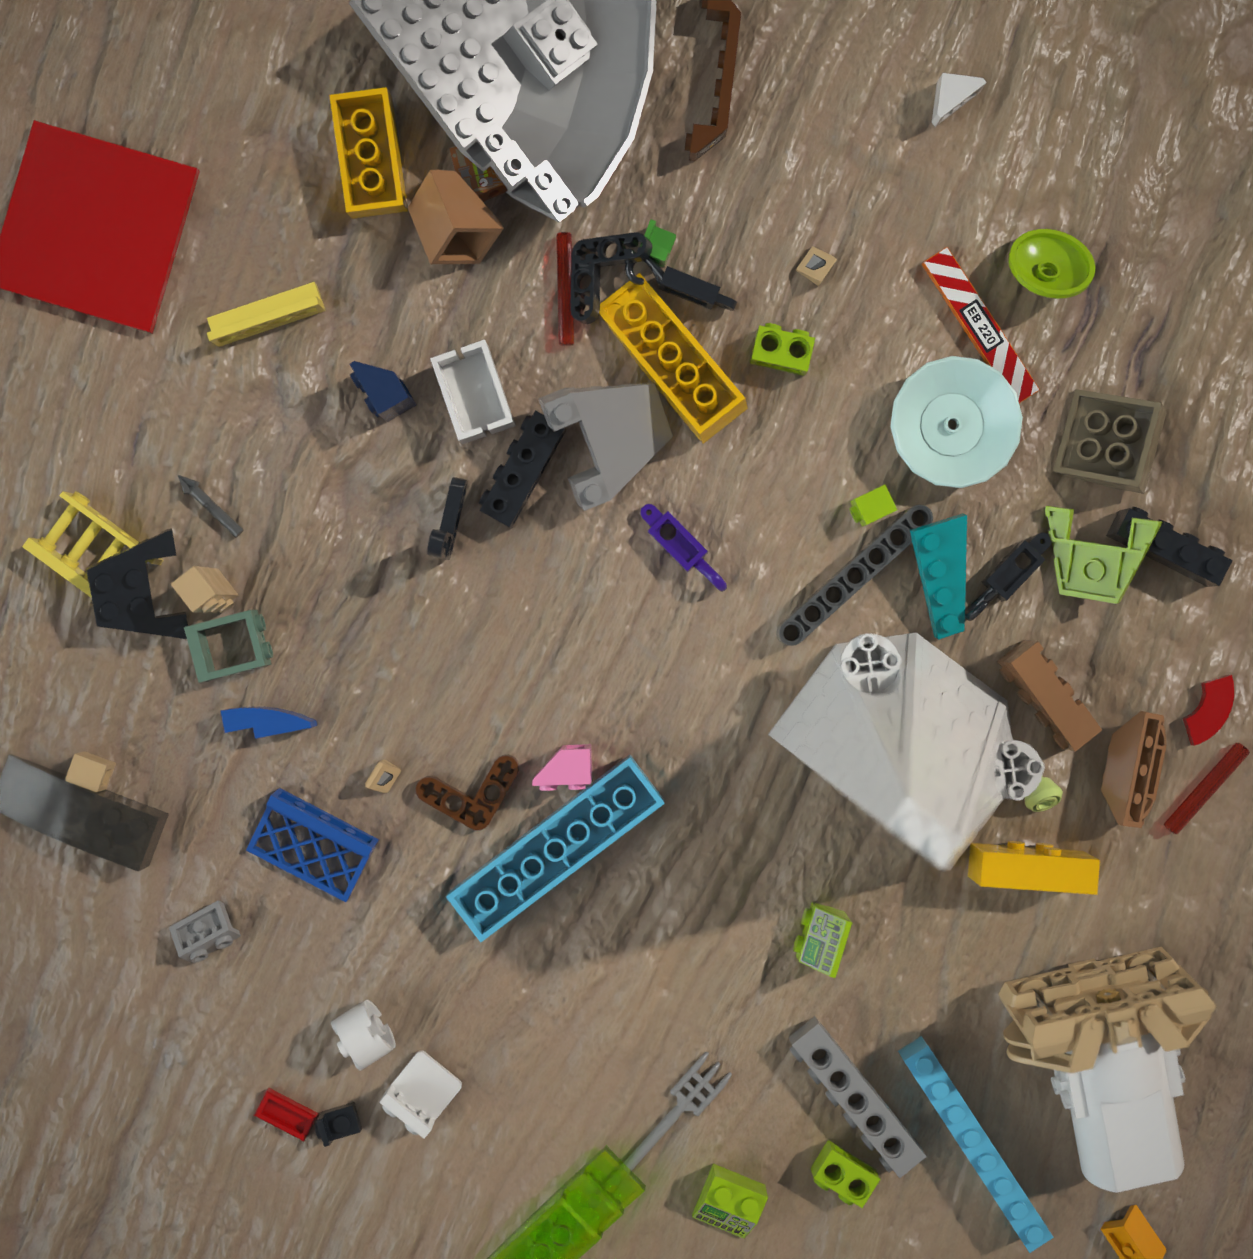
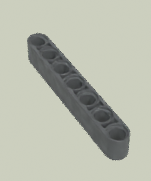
(841, 582)

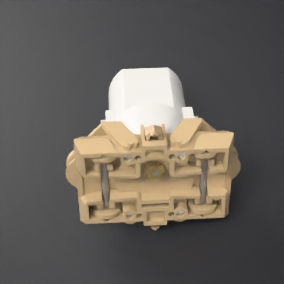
(1114, 1051)

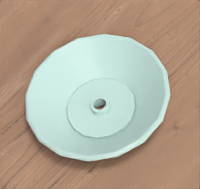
(980, 405)

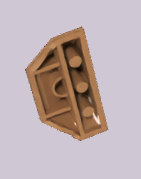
(1134, 768)

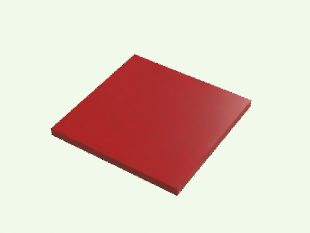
(94, 226)

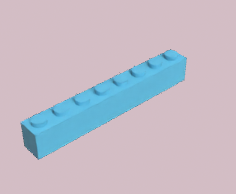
(975, 1144)

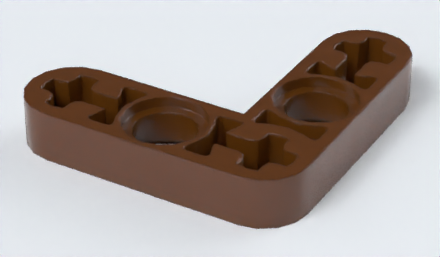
(478, 803)

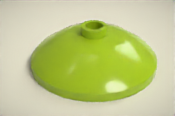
(1051, 263)

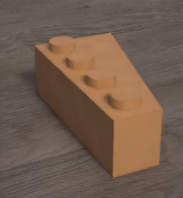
(1048, 695)

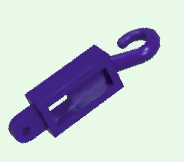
(683, 546)

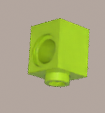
(872, 506)

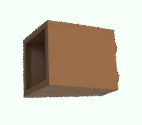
(452, 220)

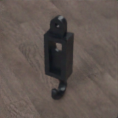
(684, 286)
(1007, 576)

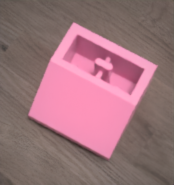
(568, 766)

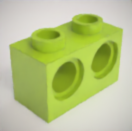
(781, 357)
(848, 1169)

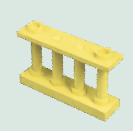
(68, 564)

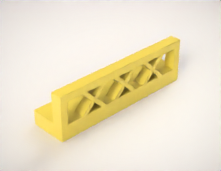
(265, 314)

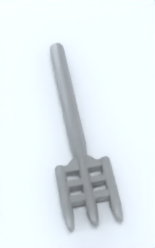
(684, 1103)

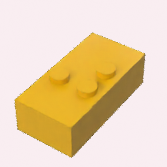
(368, 153)
(1033, 868)

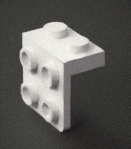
(420, 1093)

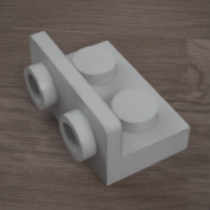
(203, 933)

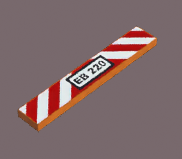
(978, 322)

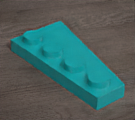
(942, 569)

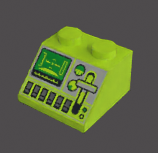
(822, 938)
(730, 1201)

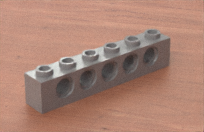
(906, 1151)

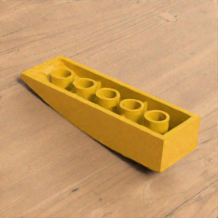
(672, 359)

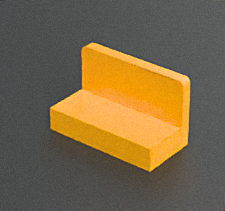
(1133, 1236)

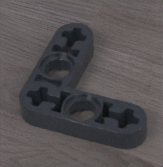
(591, 266)
(442, 541)

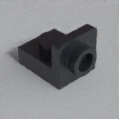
(337, 1123)

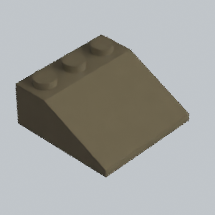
(1110, 440)

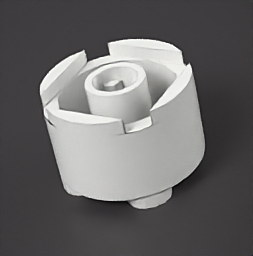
(363, 1034)

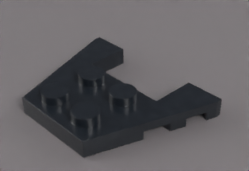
(123, 591)

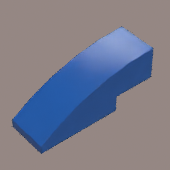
(264, 720)

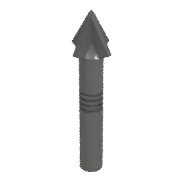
(191, 487)

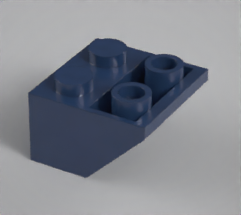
(385, 390)

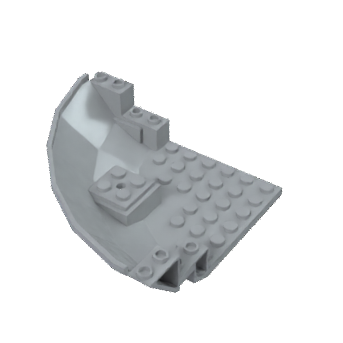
(522, 94)

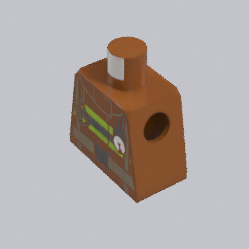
(484, 184)

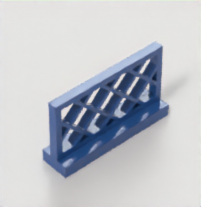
(317, 822)

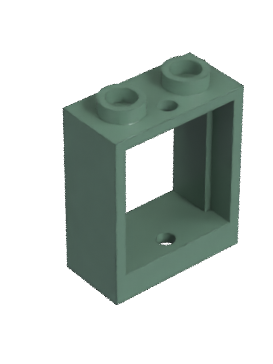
(201, 653)

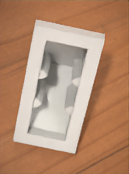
(953, 93)

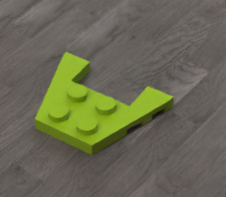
(1093, 568)

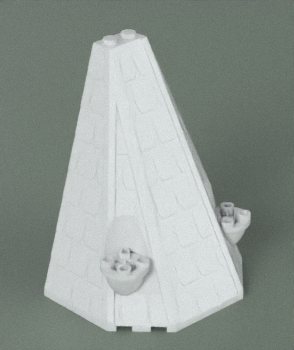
(910, 741)

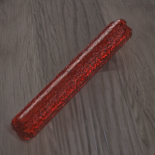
(565, 319)
(1206, 788)

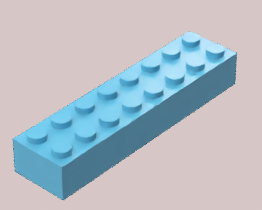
(555, 848)

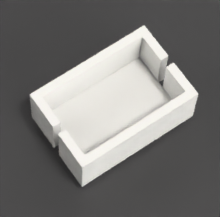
(473, 392)

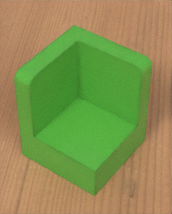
(661, 241)

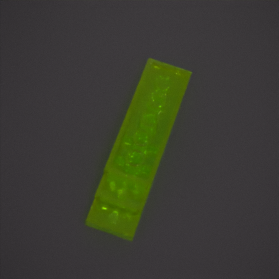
(576, 1212)

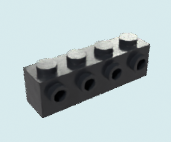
(522, 470)
(1175, 550)

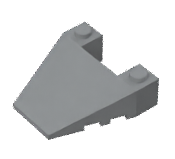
(621, 429)

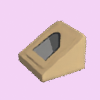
(816, 265)
(383, 776)

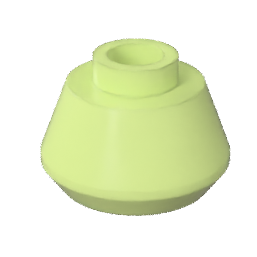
(1045, 796)

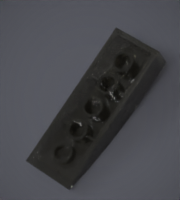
(79, 817)

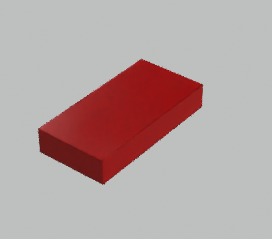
(286, 1114)

